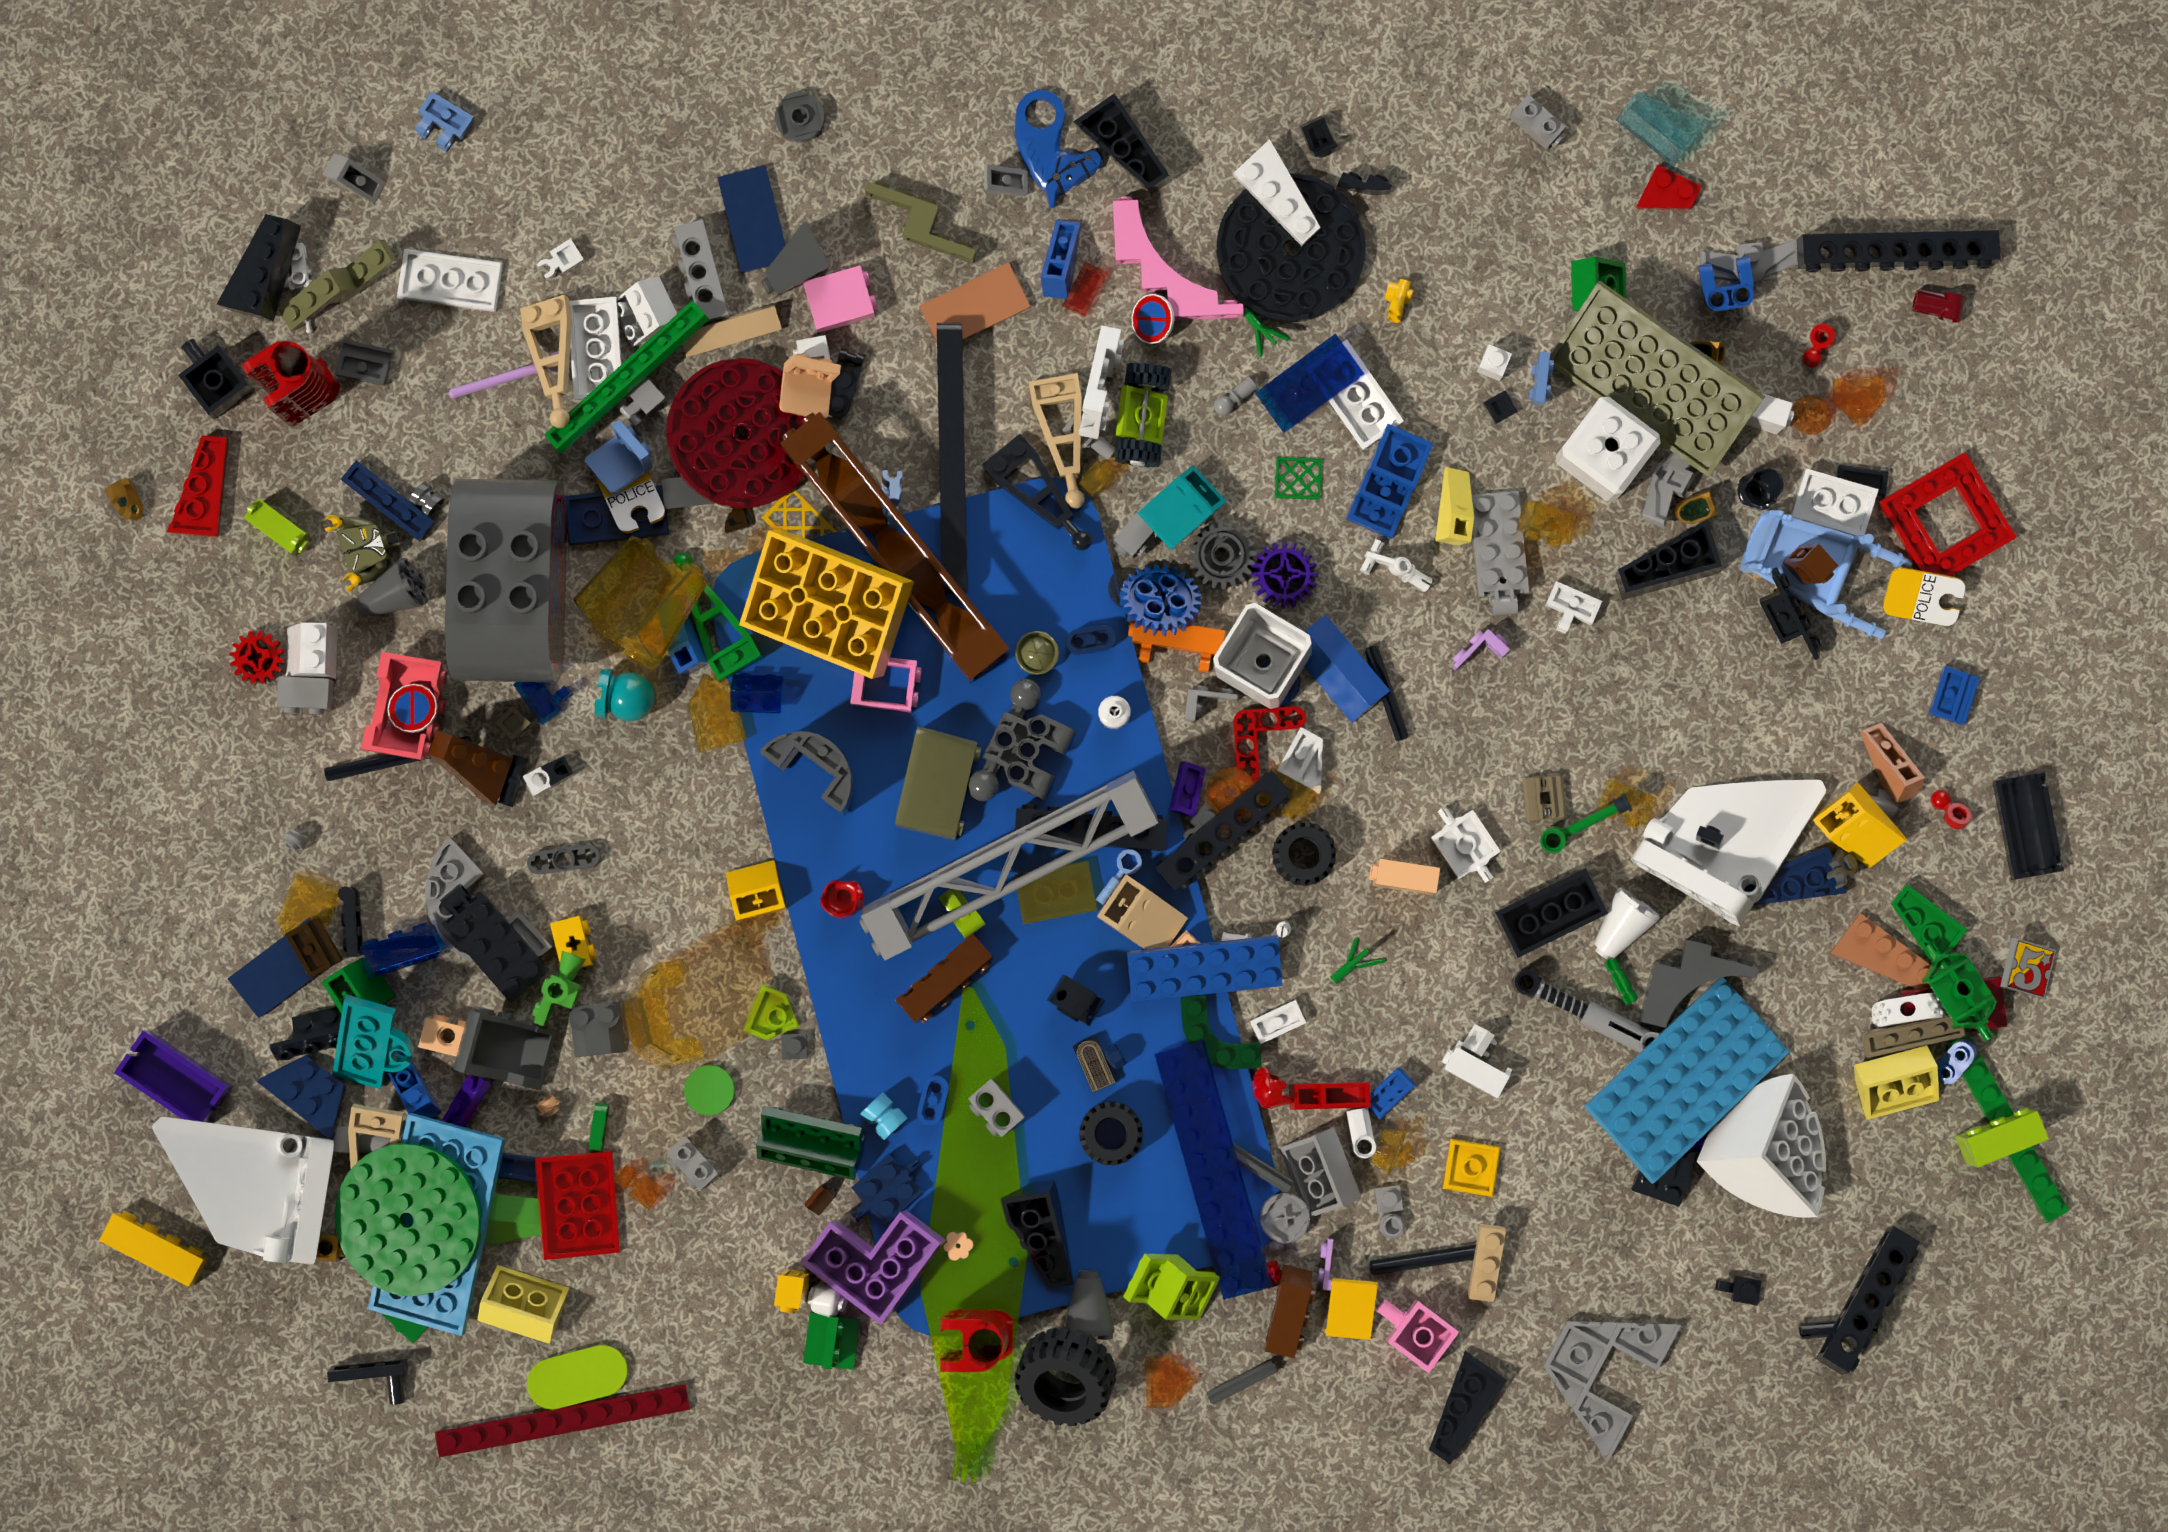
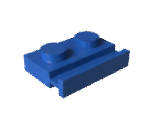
(1953, 695)

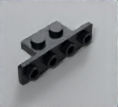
(1785, 616)
(311, 1034)

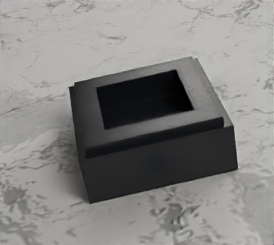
(1500, 407)

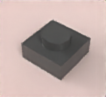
(794, 1046)

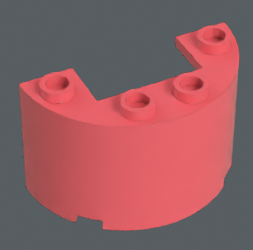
(394, 673)

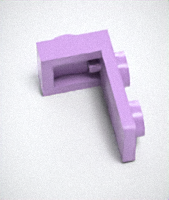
(1496, 643)
(1323, 1273)

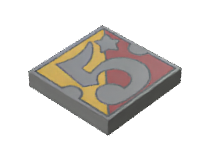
(2028, 968)

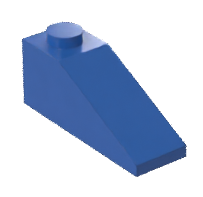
(1060, 260)

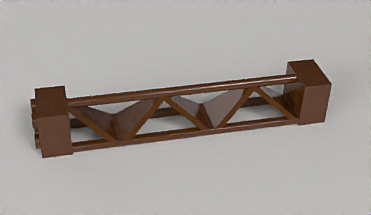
(857, 500)

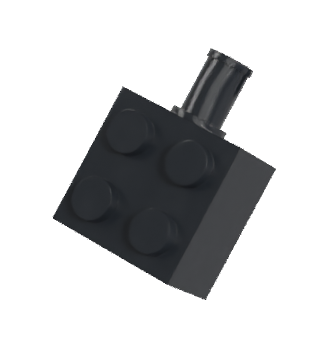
(214, 379)

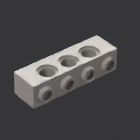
(696, 234)

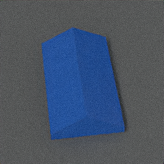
(1342, 670)

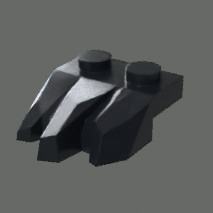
(1672, 1184)

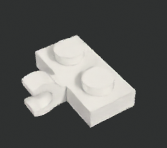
(1572, 605)

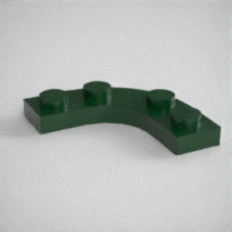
(1220, 1054)

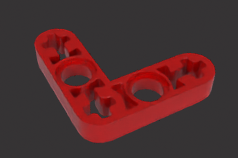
(1257, 726)

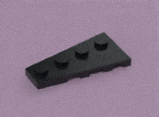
(1468, 1401)

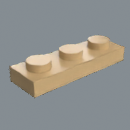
(1486, 1262)

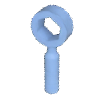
(1115, 880)

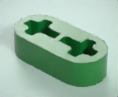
(598, 1126)

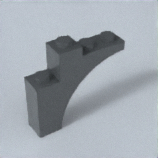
(1695, 967)

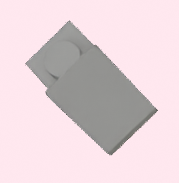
(1005, 181)

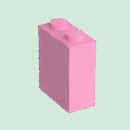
(840, 299)

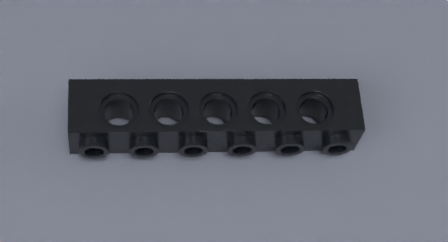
(1154, 841)
(1179, 878)
(1832, 1352)

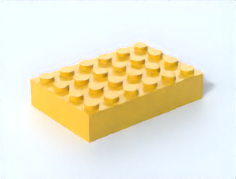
(826, 603)

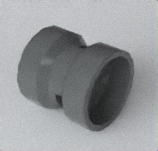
(426, 498)

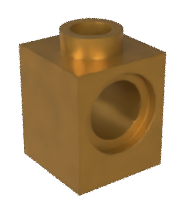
(336, 1252)

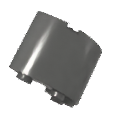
(823, 753)
(504, 1048)

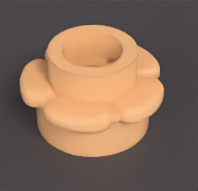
(548, 1106)

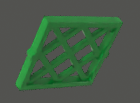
(1317, 479)

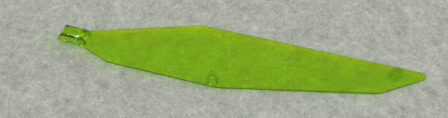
(970, 1181)

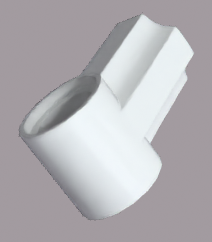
(1361, 1129)

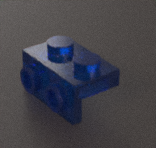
(756, 693)

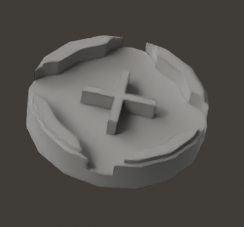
(1284, 1217)

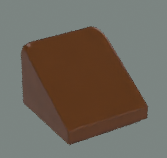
(819, 1200)

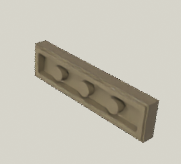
(1909, 1035)

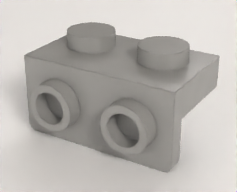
(692, 1163)

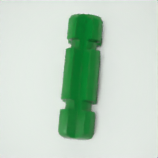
(1621, 980)

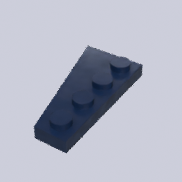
(1801, 879)

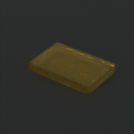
(1058, 894)

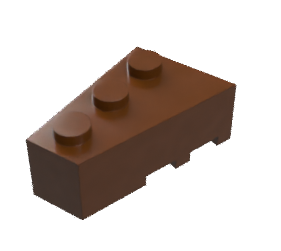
(473, 765)
(1290, 1312)

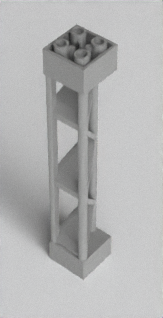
(887, 924)

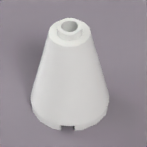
(1623, 924)

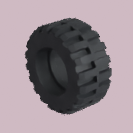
(1058, 1399)

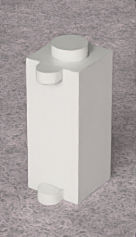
(1475, 1071)

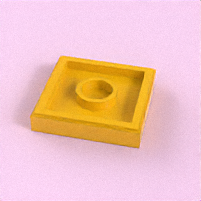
(1471, 1167)

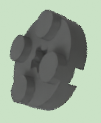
(808, 106)

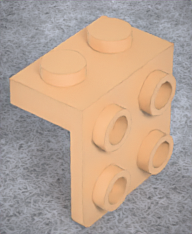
(807, 385)

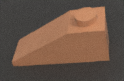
(1891, 763)

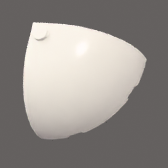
(1770, 1149)

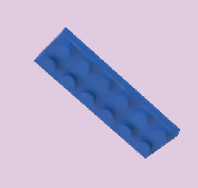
(1204, 968)

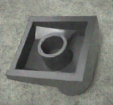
(597, 1029)

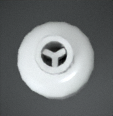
(1114, 721)
(826, 1300)

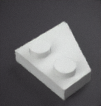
(1304, 760)

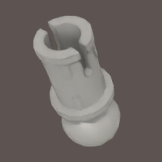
(1224, 404)

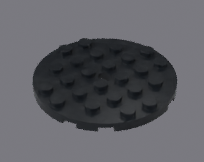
(1296, 284)

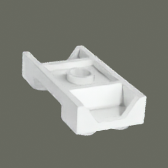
(1106, 358)

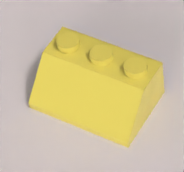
(1897, 1082)
(522, 1304)

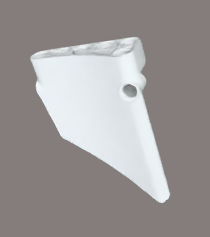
(1758, 829)
(252, 1188)

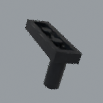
(391, 1370)

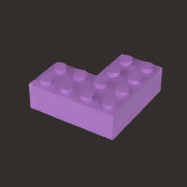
(876, 1276)

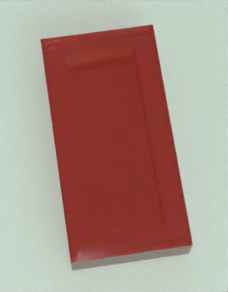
(1084, 289)

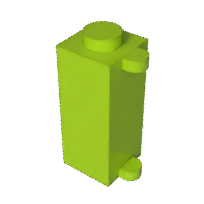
(277, 527)

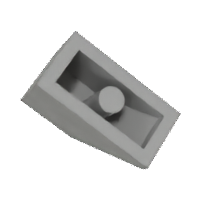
(353, 178)

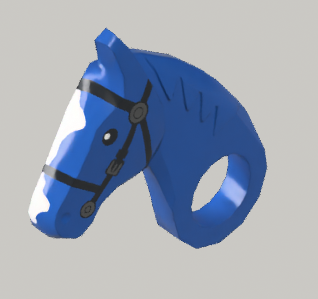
(1040, 151)

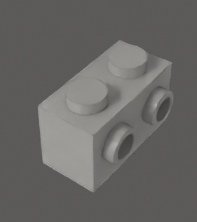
(305, 694)

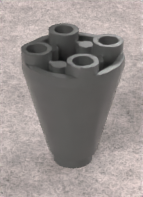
(393, 591)
(1089, 1307)

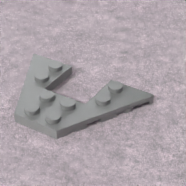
(1580, 1355)

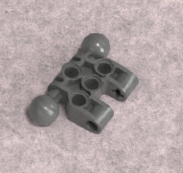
(983, 783)

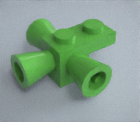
(559, 988)

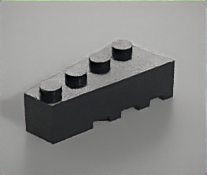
(1120, 139)
(263, 269)
(1671, 564)

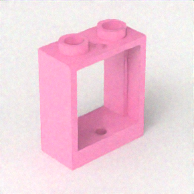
(911, 699)

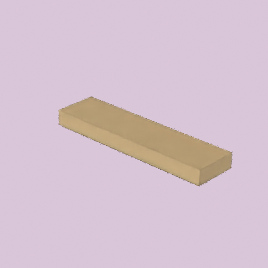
(733, 330)

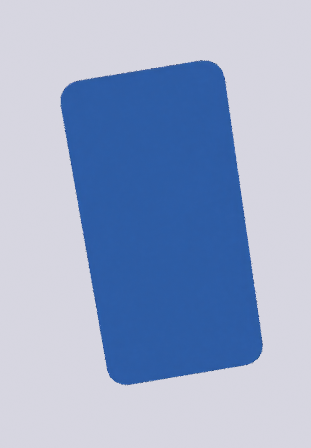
(1022, 582)

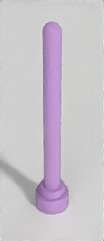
(497, 380)

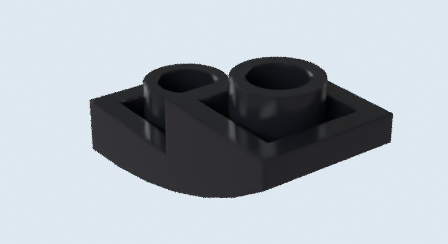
(1374, 185)

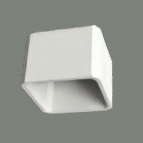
(1595, 466)
(1258, 634)

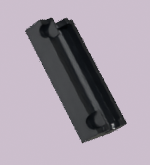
(2027, 826)

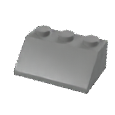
(1321, 1172)

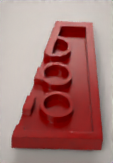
(202, 495)

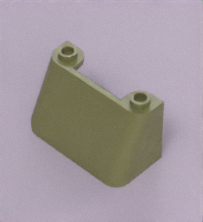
(936, 783)

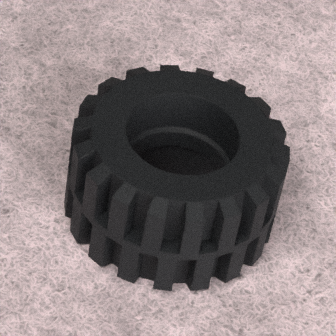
(1320, 838)
(1133, 1138)

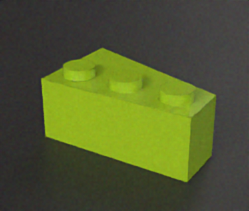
(2001, 1137)

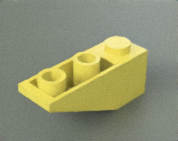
(1455, 509)

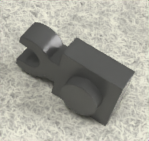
(1202, 816)
(1843, 866)

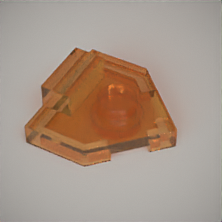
(1858, 396)
(1165, 1381)

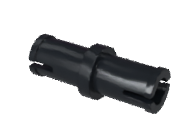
(513, 781)

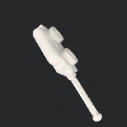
(300, 274)

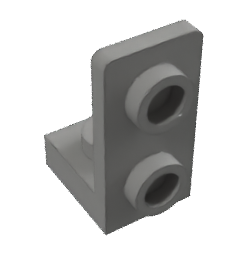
(1193, 707)

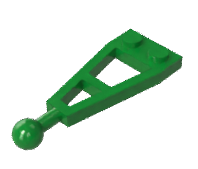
(735, 656)

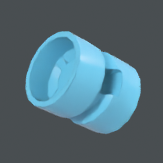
(883, 1116)

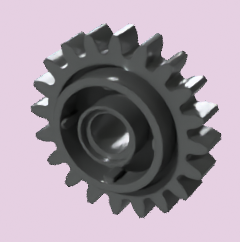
(1224, 539)

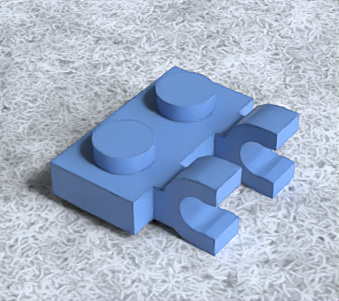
(445, 115)
(1541, 371)
(893, 494)

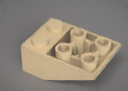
(1141, 915)

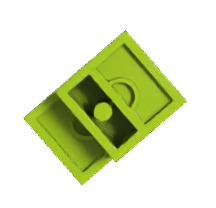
(1171, 1287)

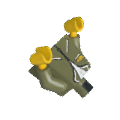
(363, 548)

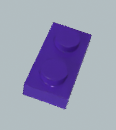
(1187, 789)

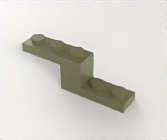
(921, 221)
(337, 285)

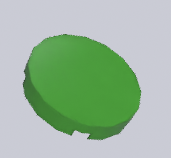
(709, 1090)

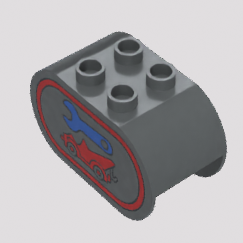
(506, 580)

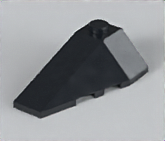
(1038, 1222)

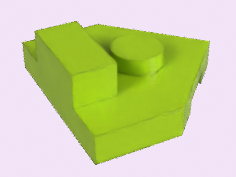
(770, 1014)

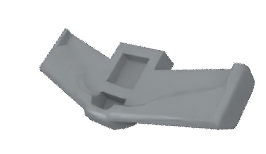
(1762, 263)
(1668, 478)

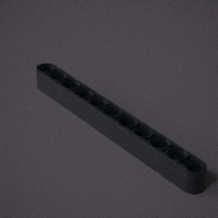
(952, 453)

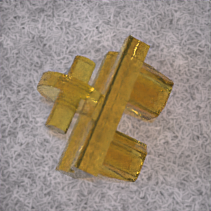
(1396, 1139)

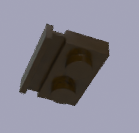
(313, 947)

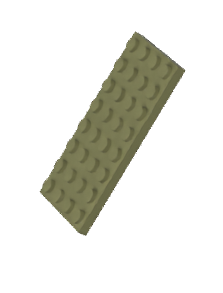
(1656, 377)

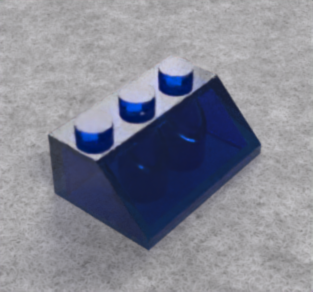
(401, 950)

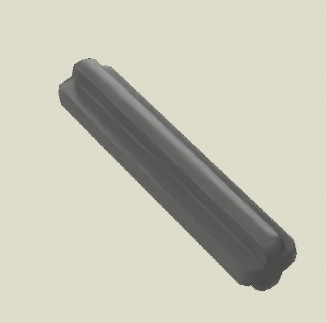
(1263, 1170)
(1242, 1382)

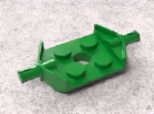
(1963, 1010)

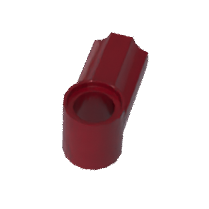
(1940, 305)

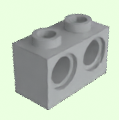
(1001, 1103)

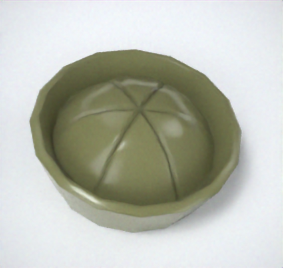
(1037, 652)

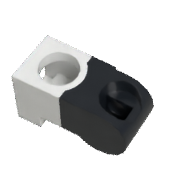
(548, 776)

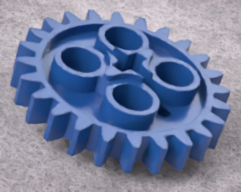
(1150, 603)

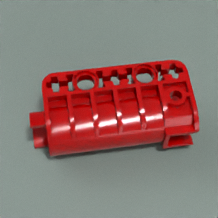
(293, 380)
(972, 1357)

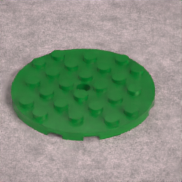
(372, 1225)

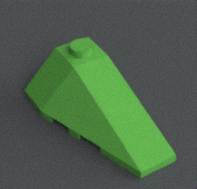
(512, 1219)

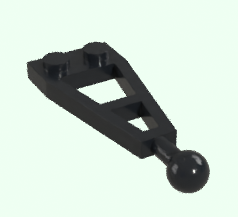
(1012, 458)

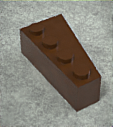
(944, 979)

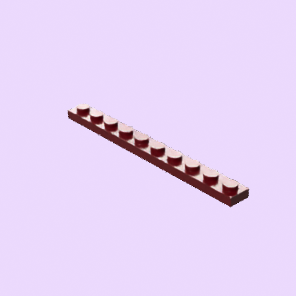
(562, 1420)

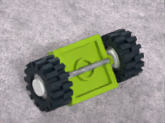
(1142, 414)

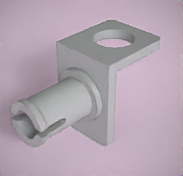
(1100, 445)

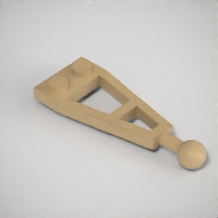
(540, 317)
(1056, 391)
(372, 1122)

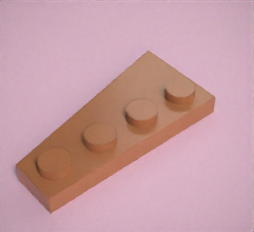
(1880, 952)

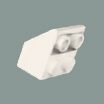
(644, 310)

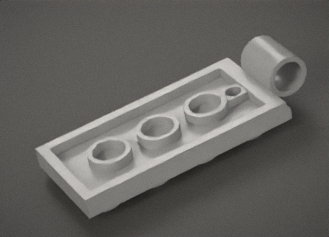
(1499, 550)

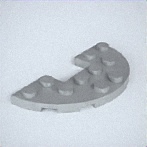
(455, 867)

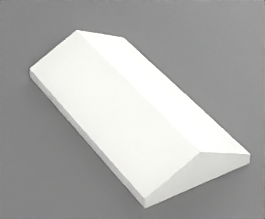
(594, 343)
(1365, 407)

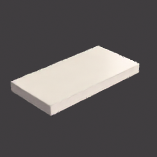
(450, 280)

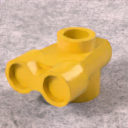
(1398, 295)

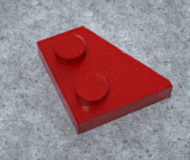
(1668, 191)

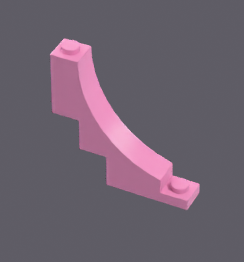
(1186, 298)

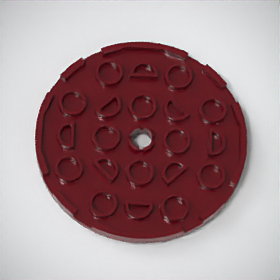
(704, 439)

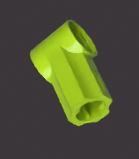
(968, 924)

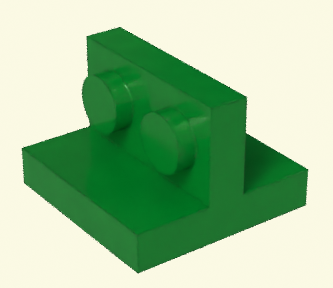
(831, 1341)

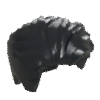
(1760, 488)

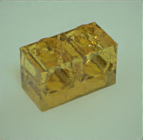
(1634, 796)

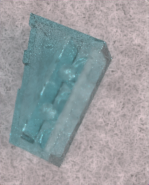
(1661, 126)

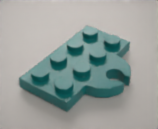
(369, 1043)

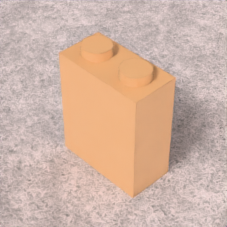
(1404, 876)

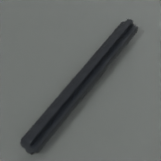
(369, 765)

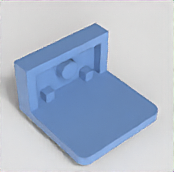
(620, 459)

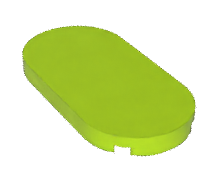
(577, 1377)

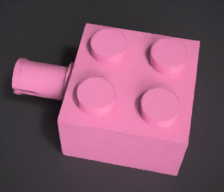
(1418, 1333)

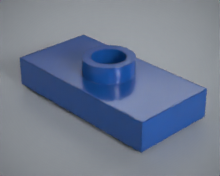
(1390, 1092)

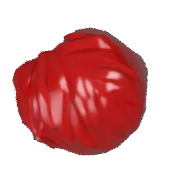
(842, 898)
(1269, 1089)

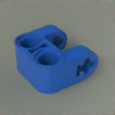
(1728, 290)

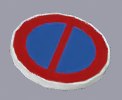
(1152, 318)
(412, 708)

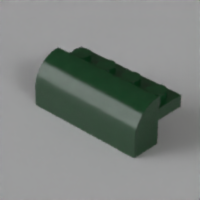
(810, 1143)

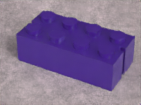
(173, 1078)

